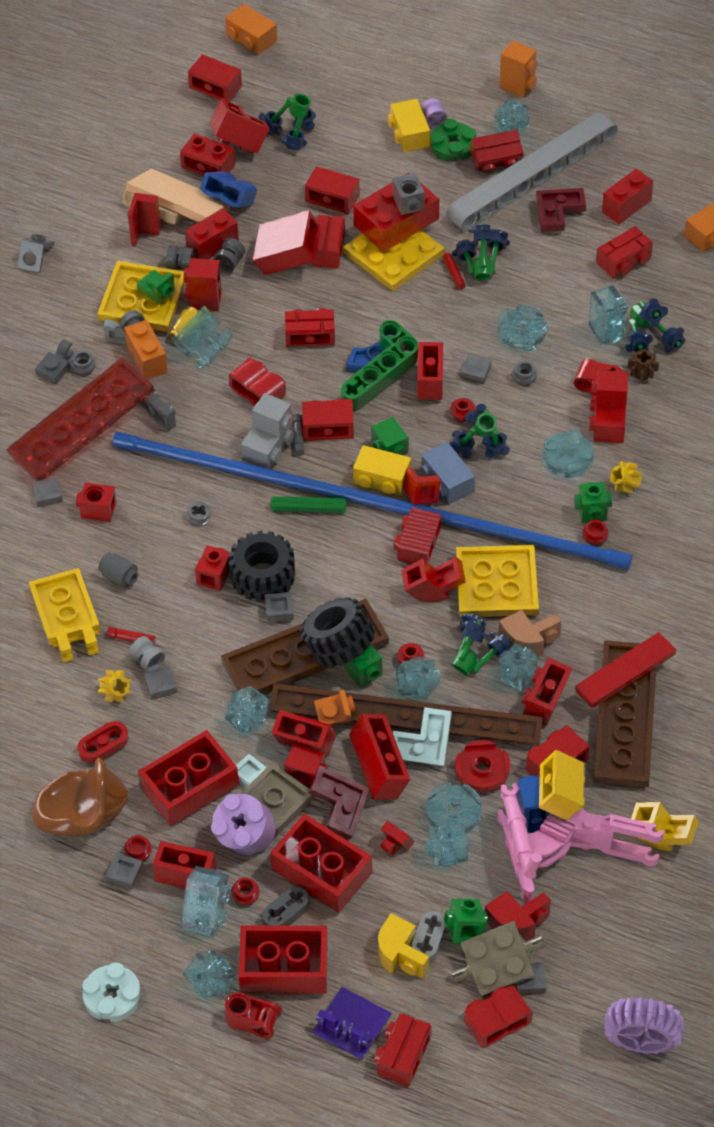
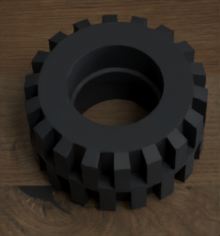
(256, 550)
(337, 632)

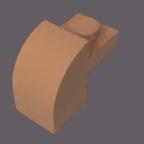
(533, 636)

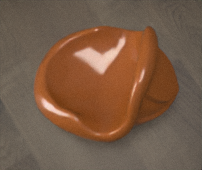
(79, 801)

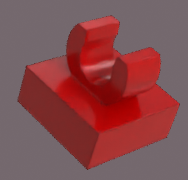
(394, 839)

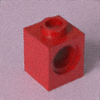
(96, 502)
(303, 763)

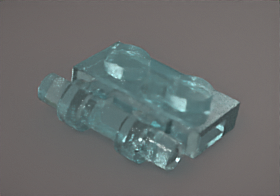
(196, 331)

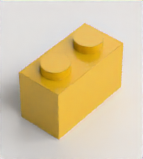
(409, 125)
(380, 470)
(561, 785)

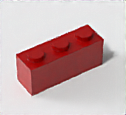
(379, 757)

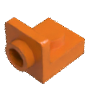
(335, 709)

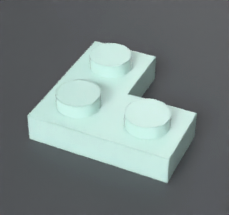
(431, 744)

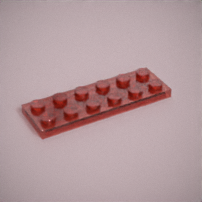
(80, 419)

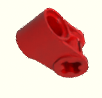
(588, 371)
(257, 1014)

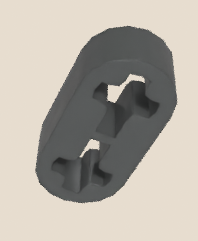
(282, 906)

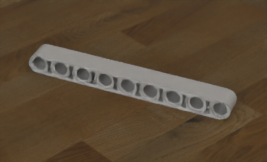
(531, 171)

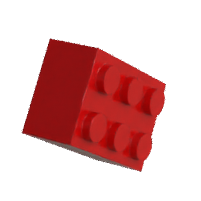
(383, 223)
(188, 778)
(321, 862)
(283, 959)

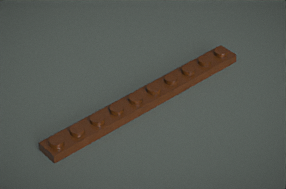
(409, 714)

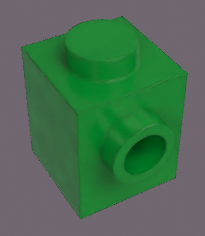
(390, 437)
(365, 667)

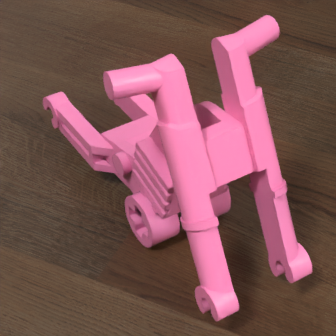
(557, 836)

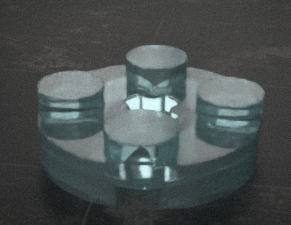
(522, 338)
(568, 442)
(455, 795)

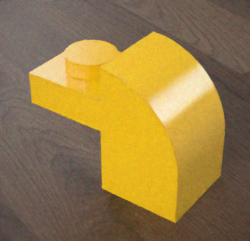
(676, 828)
(395, 948)

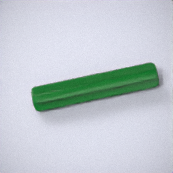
(308, 504)

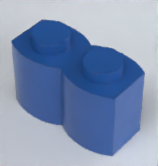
(228, 189)

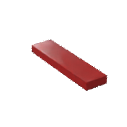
(625, 670)

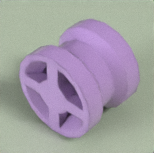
(433, 112)

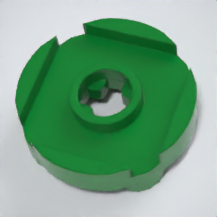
(452, 131)

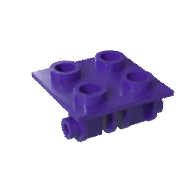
(351, 1023)

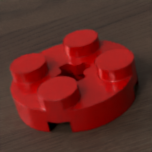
(493, 757)

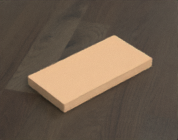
(176, 195)

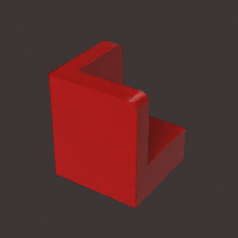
(421, 489)

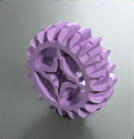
(644, 1025)

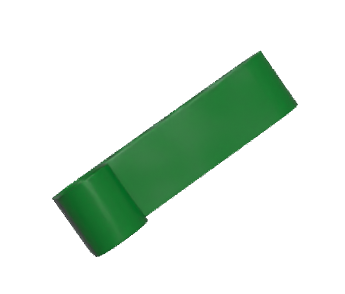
(357, 386)

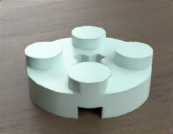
(113, 977)

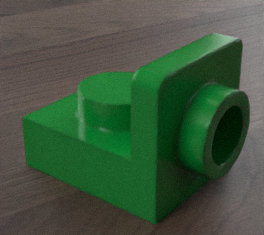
(157, 286)

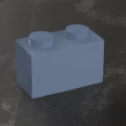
(455, 476)

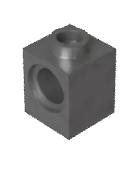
(408, 193)

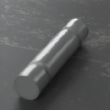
(298, 435)

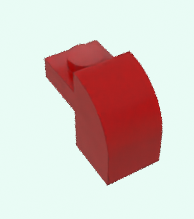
(431, 583)
(506, 909)

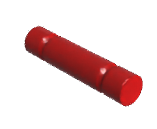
(454, 271)
(127, 635)

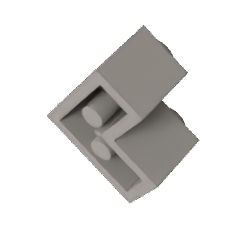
(269, 432)

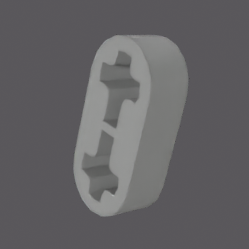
(434, 939)

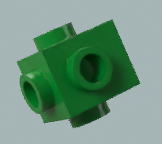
(593, 501)
(465, 919)

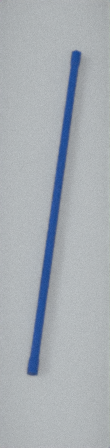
(134, 443)

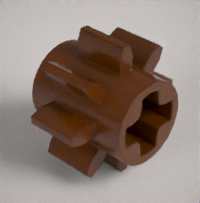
(643, 365)

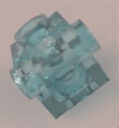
(512, 116)
(517, 666)
(417, 677)
(247, 709)
(447, 844)
(209, 974)

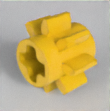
(626, 477)
(114, 685)

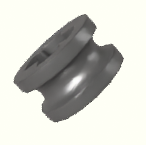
(199, 520)

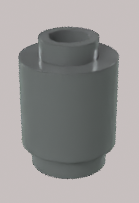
(118, 569)

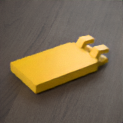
(66, 612)

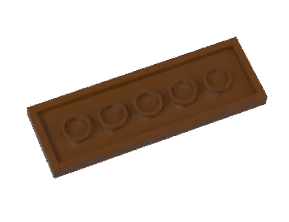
(283, 657)
(625, 727)

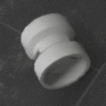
(149, 657)

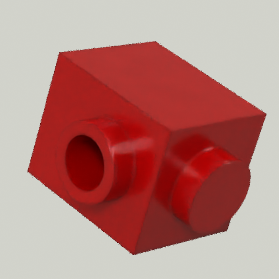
(213, 568)

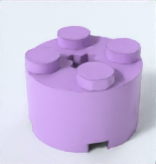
(230, 817)

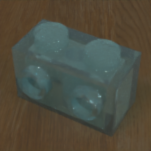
(608, 314)
(205, 901)

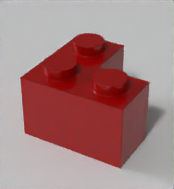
(235, 126)
(609, 406)

